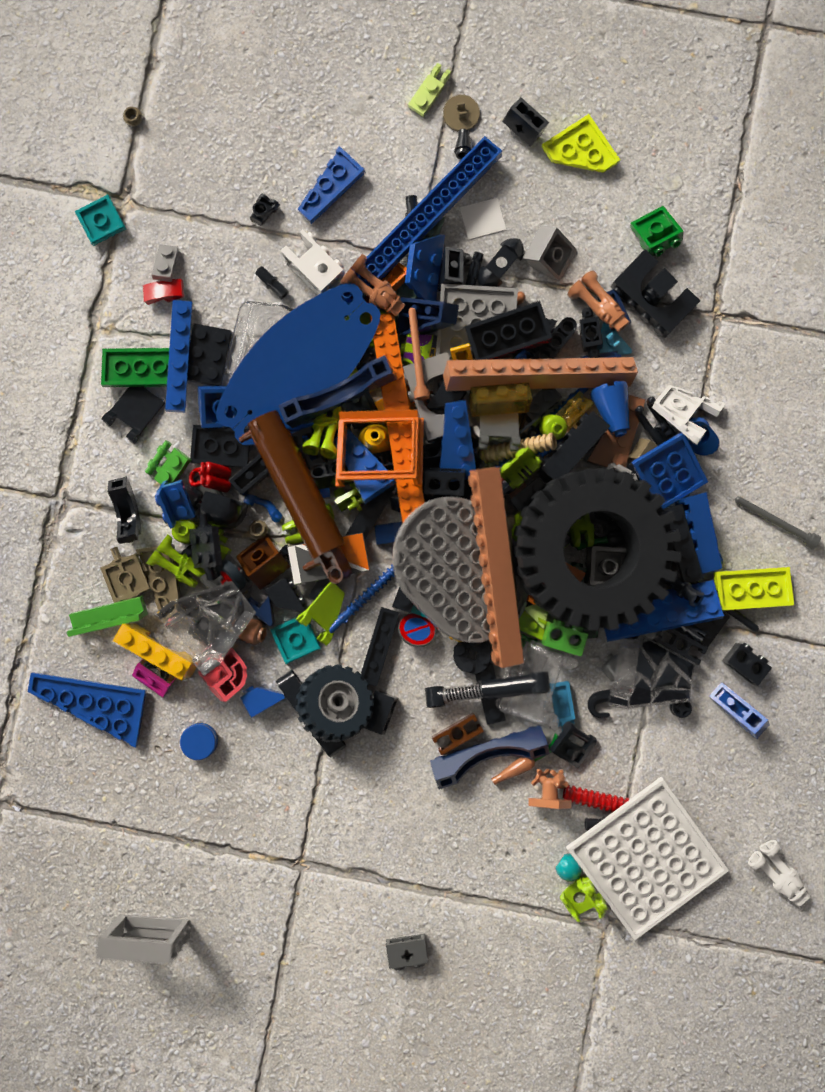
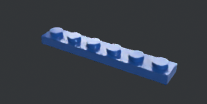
(178, 356)

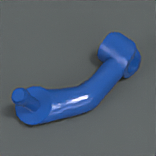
(274, 513)

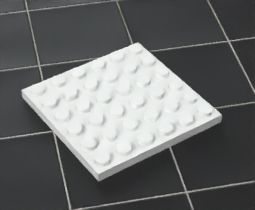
(647, 858)

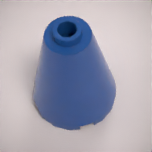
(613, 406)

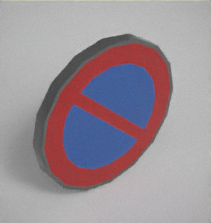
(416, 630)

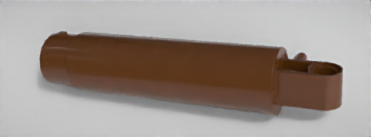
(300, 495)

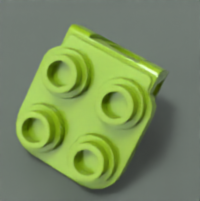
(591, 899)

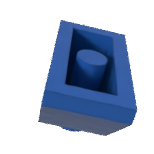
(260, 699)

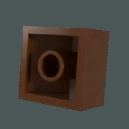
(262, 562)

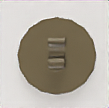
(461, 112)

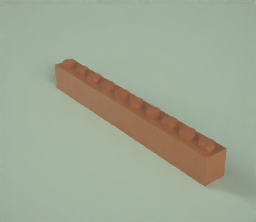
(539, 373)
(496, 566)

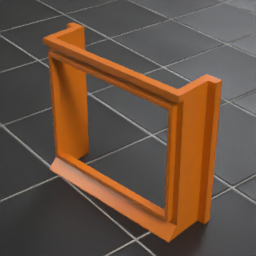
(416, 471)

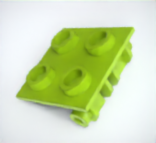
(523, 458)

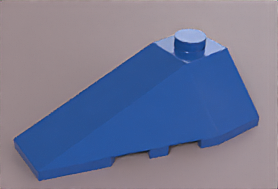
(208, 402)

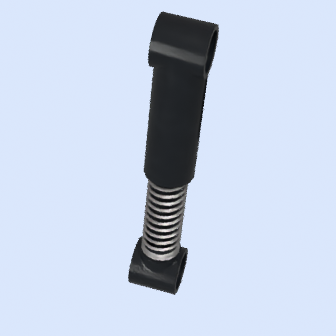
(489, 689)

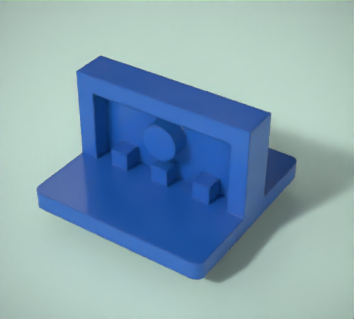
(174, 502)

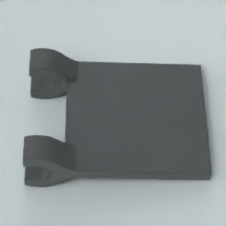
(499, 426)

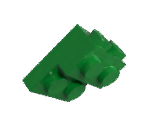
(657, 231)

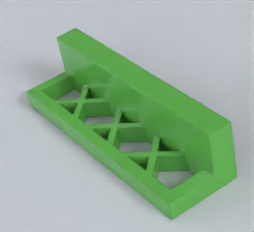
(107, 616)

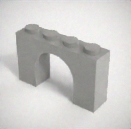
(432, 369)

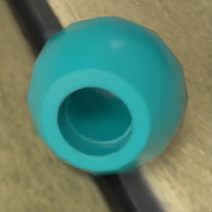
(568, 868)

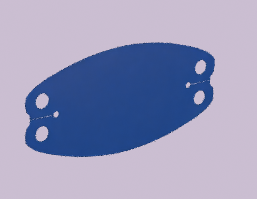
(299, 356)

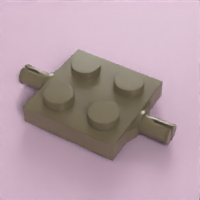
(125, 576)

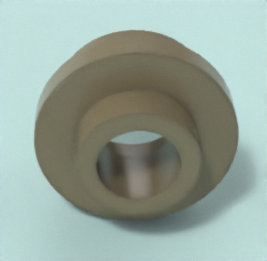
(128, 112)
(254, 525)

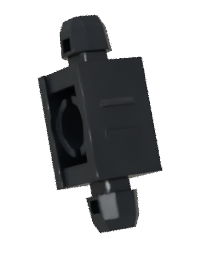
(587, 321)

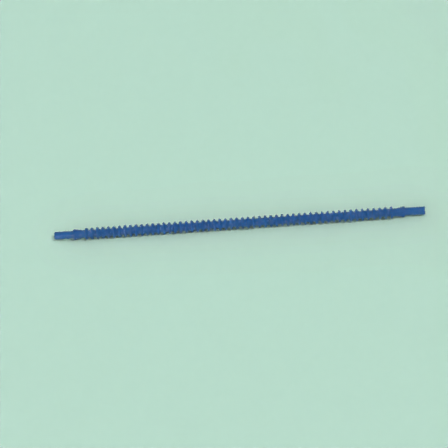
(343, 617)

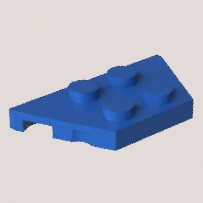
(425, 267)

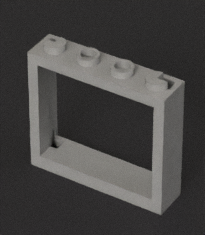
(114, 947)

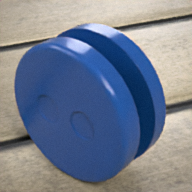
(199, 741)

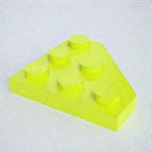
(582, 147)

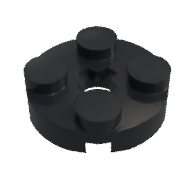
(469, 665)

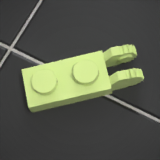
(428, 91)

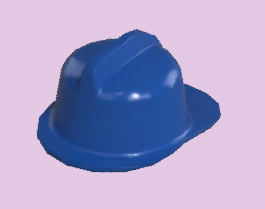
(709, 442)

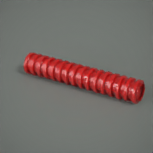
(593, 798)

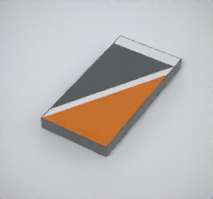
(353, 549)

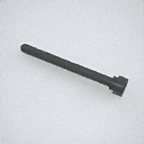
(809, 539)

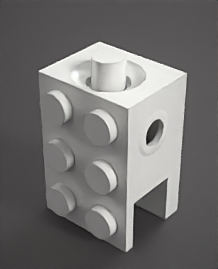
(315, 266)

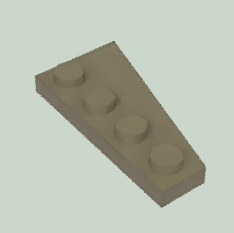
(161, 581)

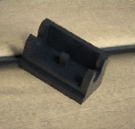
(382, 712)

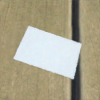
(483, 218)

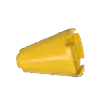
(377, 445)

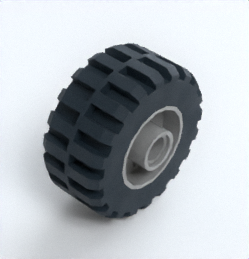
(351, 702)

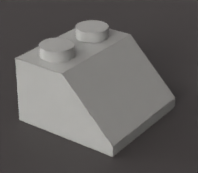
(550, 252)

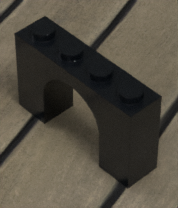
(661, 318)

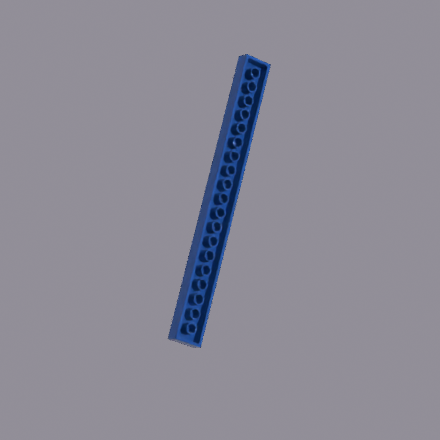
(429, 211)

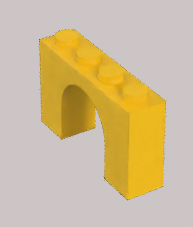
(138, 641)

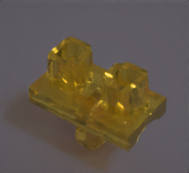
(575, 409)

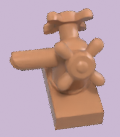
(550, 790)

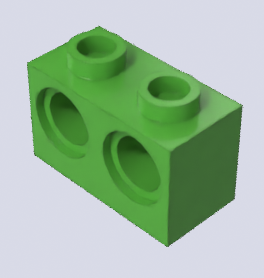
(563, 641)

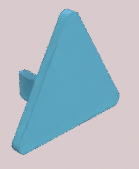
(613, 342)

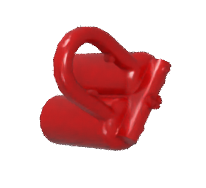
(212, 476)

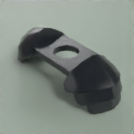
(492, 274)

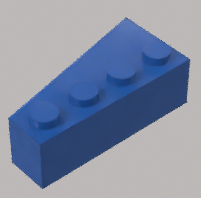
(702, 531)

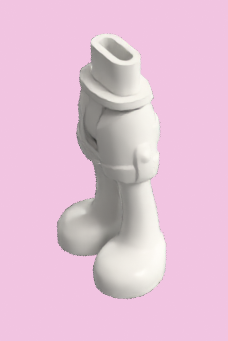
(787, 881)

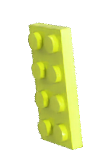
(754, 588)

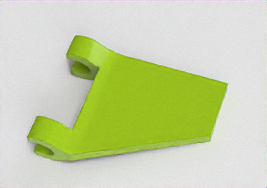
(324, 611)

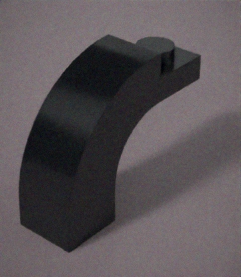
(126, 510)

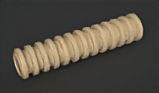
(502, 451)

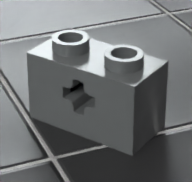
(414, 944)

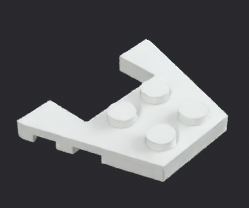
(679, 406)

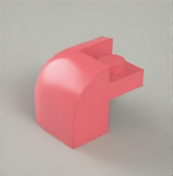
(227, 677)

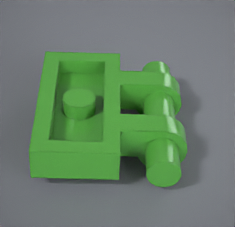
(173, 466)

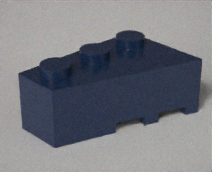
(430, 316)

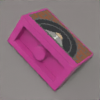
(153, 677)

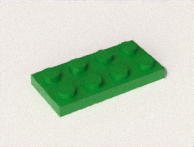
(134, 367)

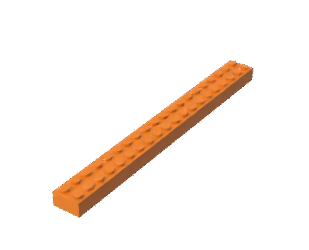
(395, 398)

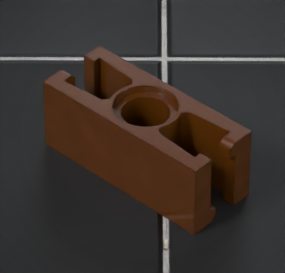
(457, 725)

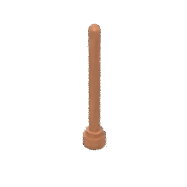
(421, 391)

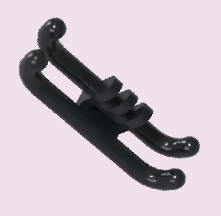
(662, 431)

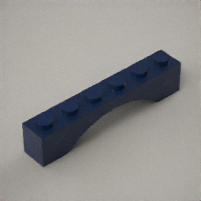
(307, 407)
(452, 767)

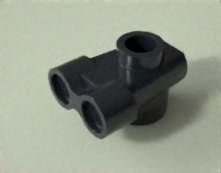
(263, 209)

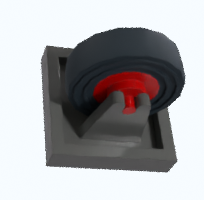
(229, 572)

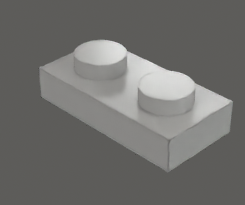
(165, 263)

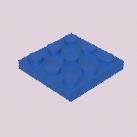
(671, 469)

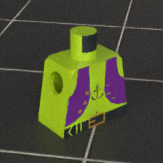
(427, 345)

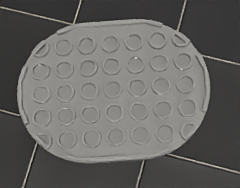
(442, 571)

